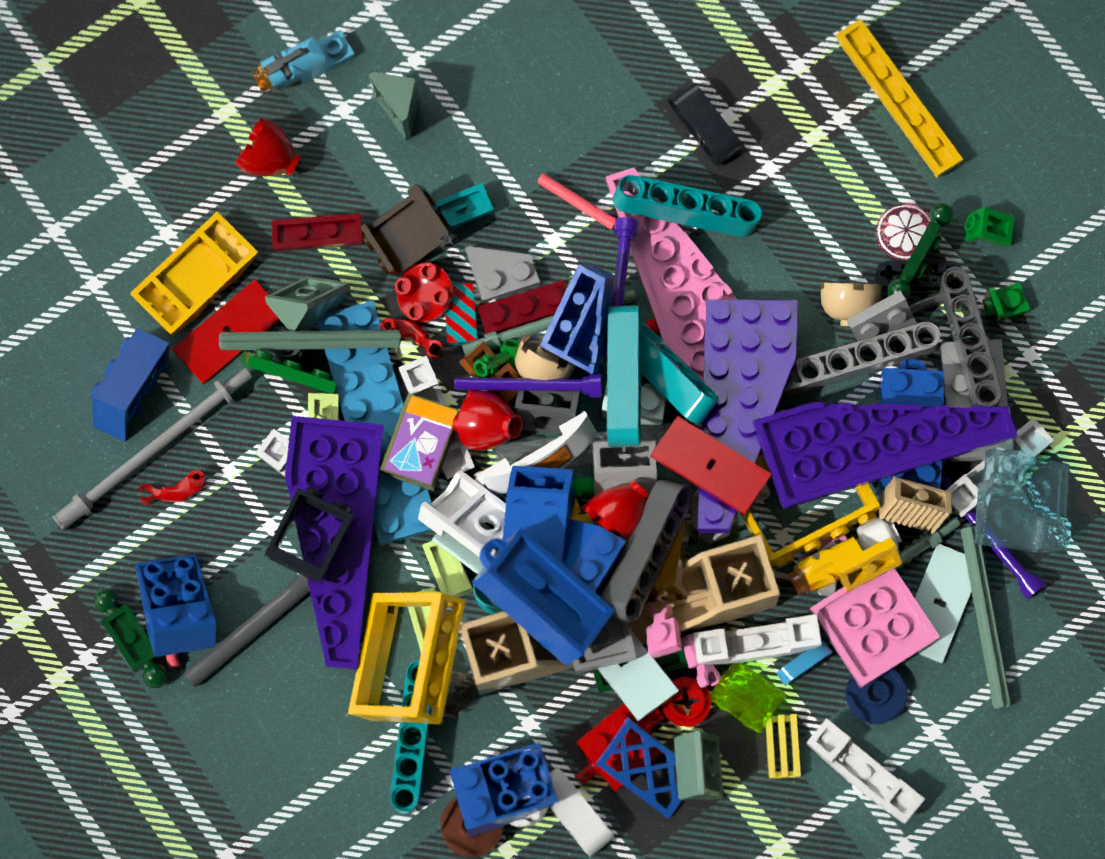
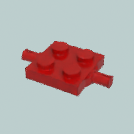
(598, 739)

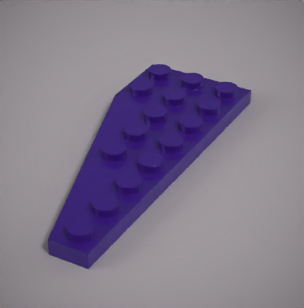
(845, 446)

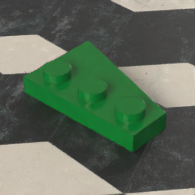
(288, 370)

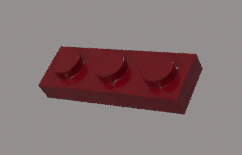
(317, 232)
(522, 308)

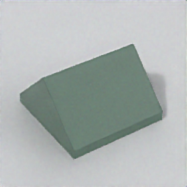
(397, 98)
(307, 301)
(698, 766)

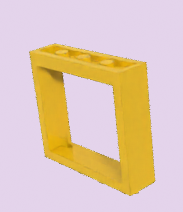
(813, 541)
(434, 663)

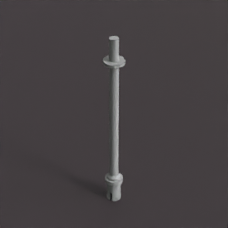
(84, 502)

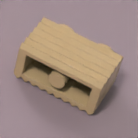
(914, 504)

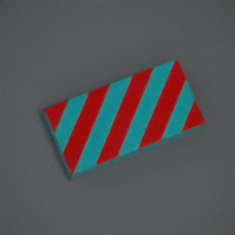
(461, 315)

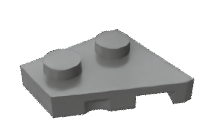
(501, 272)
(882, 317)

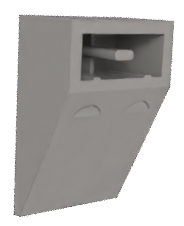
(623, 464)

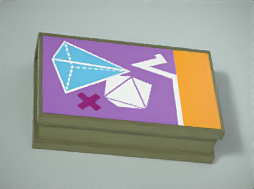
(420, 442)

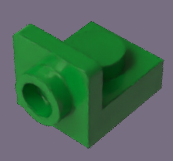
(989, 226)
(1005, 302)

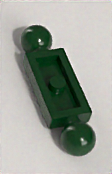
(940, 216)
(130, 637)

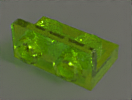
(747, 696)

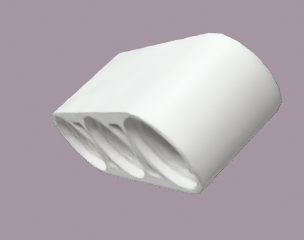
(578, 815)

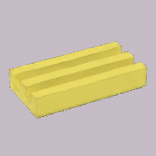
(781, 719)

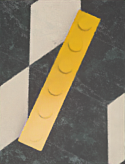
(899, 98)

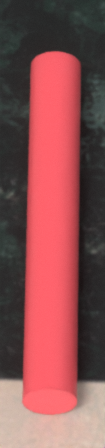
(577, 201)

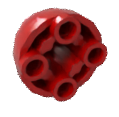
(269, 152)
(486, 421)
(618, 508)

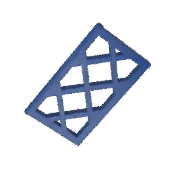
(624, 775)

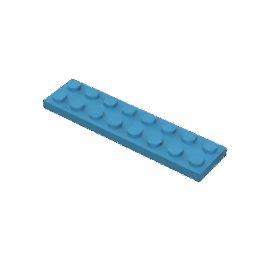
(372, 396)

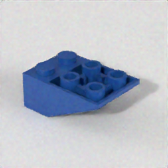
(541, 505)
(176, 605)
(503, 789)

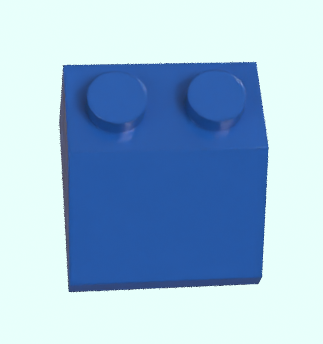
(592, 554)

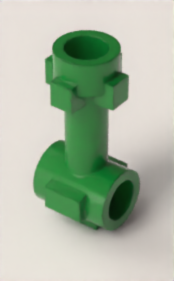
(489, 364)

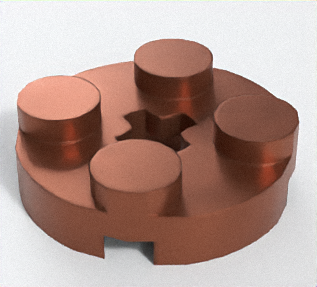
(457, 839)

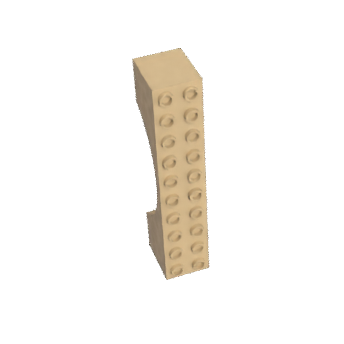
(719, 585)

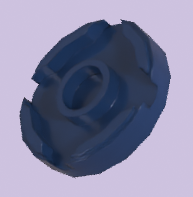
(878, 700)

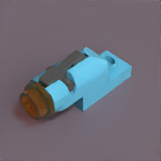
(303, 62)

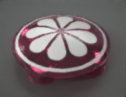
(901, 230)

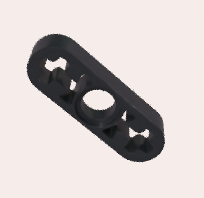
(896, 269)

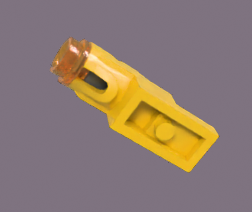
(844, 563)

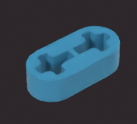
(803, 663)

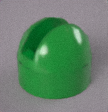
(584, 485)

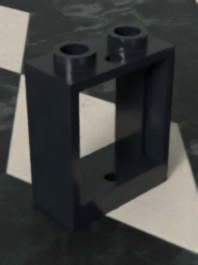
(313, 498)

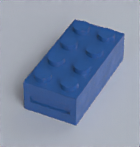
(913, 388)
(541, 595)

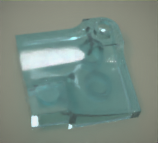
(1022, 502)

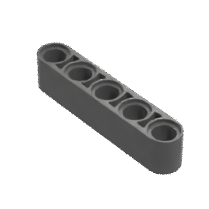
(969, 326)
(647, 549)

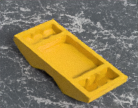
(195, 274)

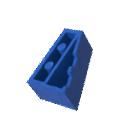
(581, 319)
(127, 382)

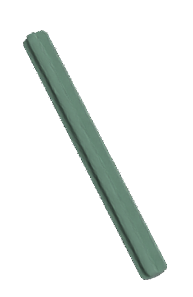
(309, 340)
(986, 619)

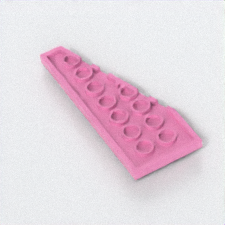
(675, 281)

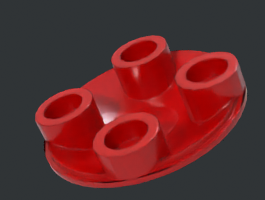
(424, 292)

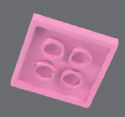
(875, 625)

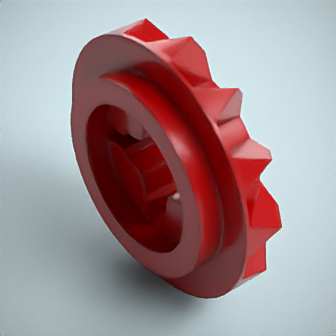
(697, 712)

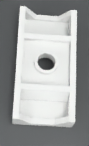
(462, 510)

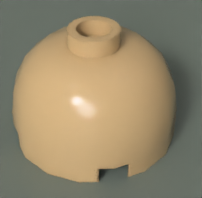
(848, 299)
(538, 363)

